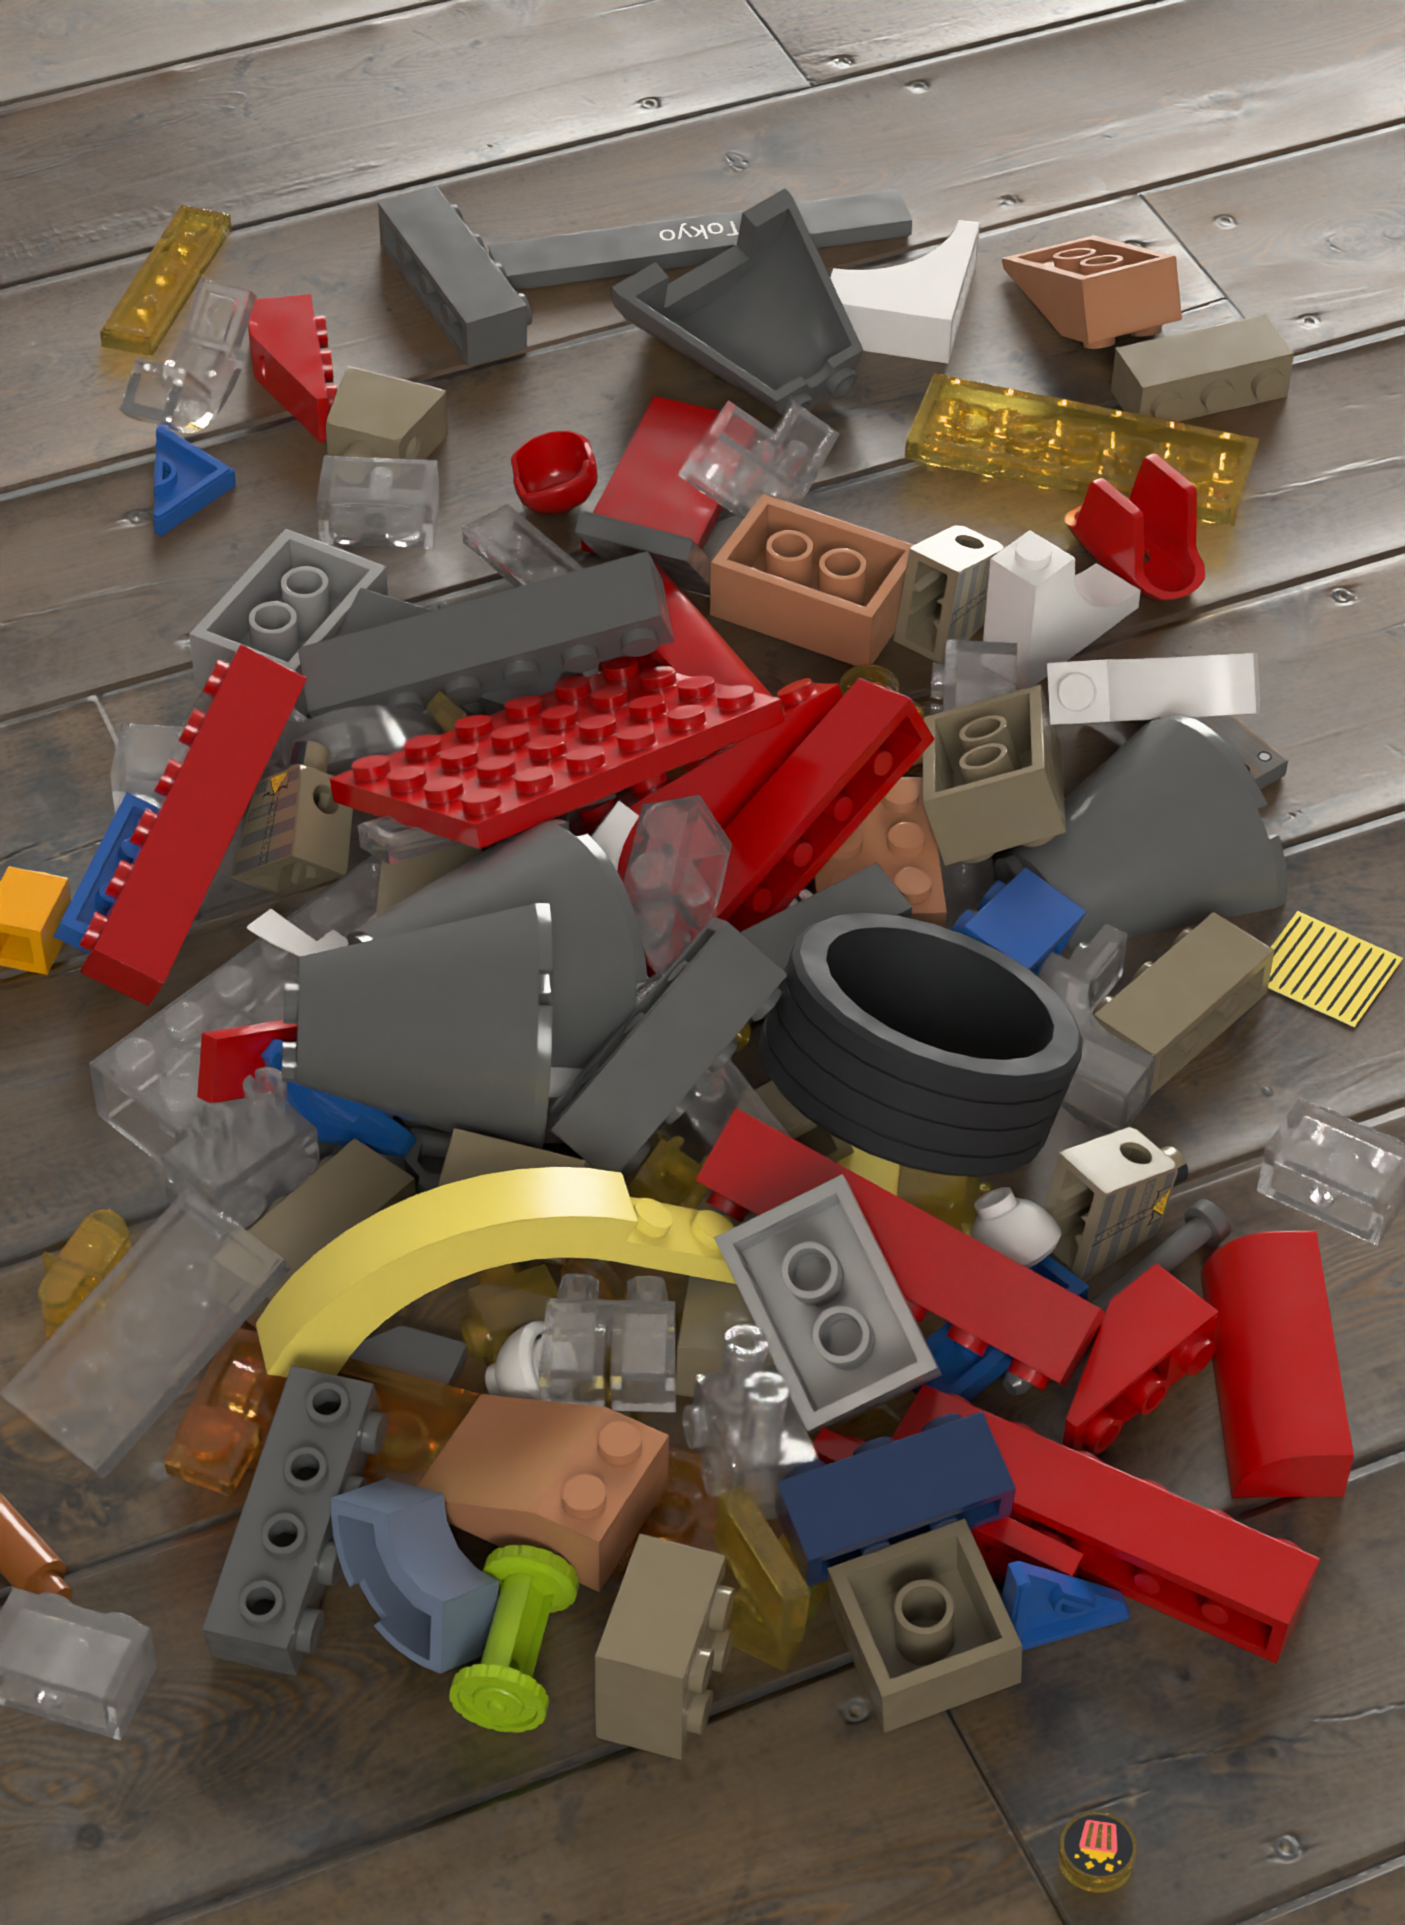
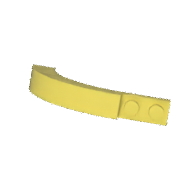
(465, 1230)

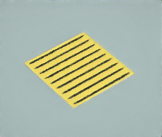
(1329, 968)

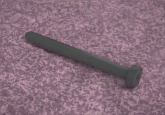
(1204, 1225)

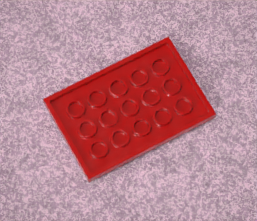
(554, 751)

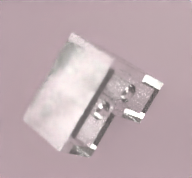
(744, 459)

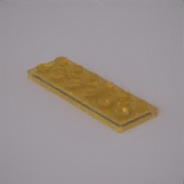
(1073, 443)

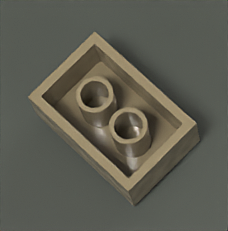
(993, 777)

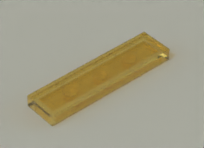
(166, 281)

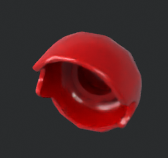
(554, 472)

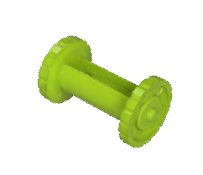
(502, 1687)

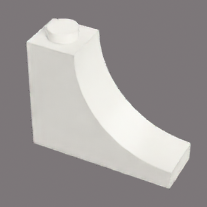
(913, 305)
(1047, 607)
(1153, 688)

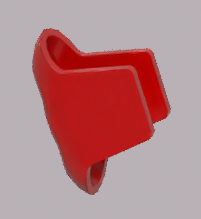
(1153, 522)

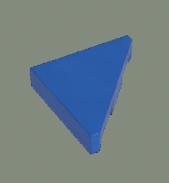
(184, 480)
(342, 1120)
(1057, 1606)

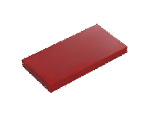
(646, 478)

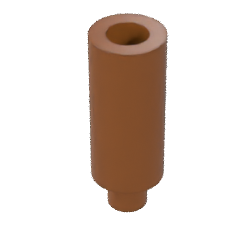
(26, 1557)

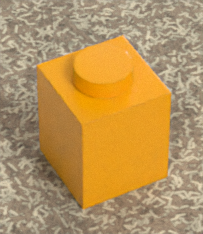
(29, 917)

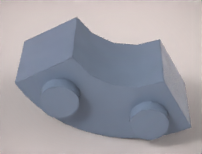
(413, 1573)

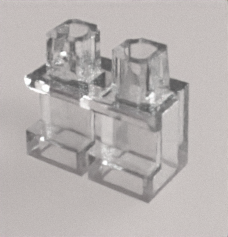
(638, 1331)

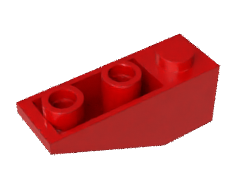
(289, 361)
(1143, 1347)

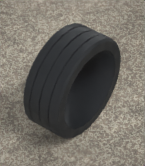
(920, 1045)

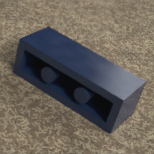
(893, 1493)

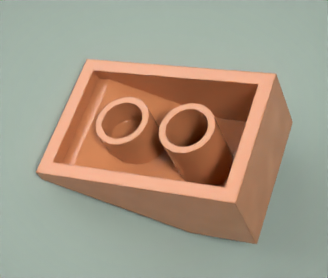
(1099, 288)
(552, 1479)

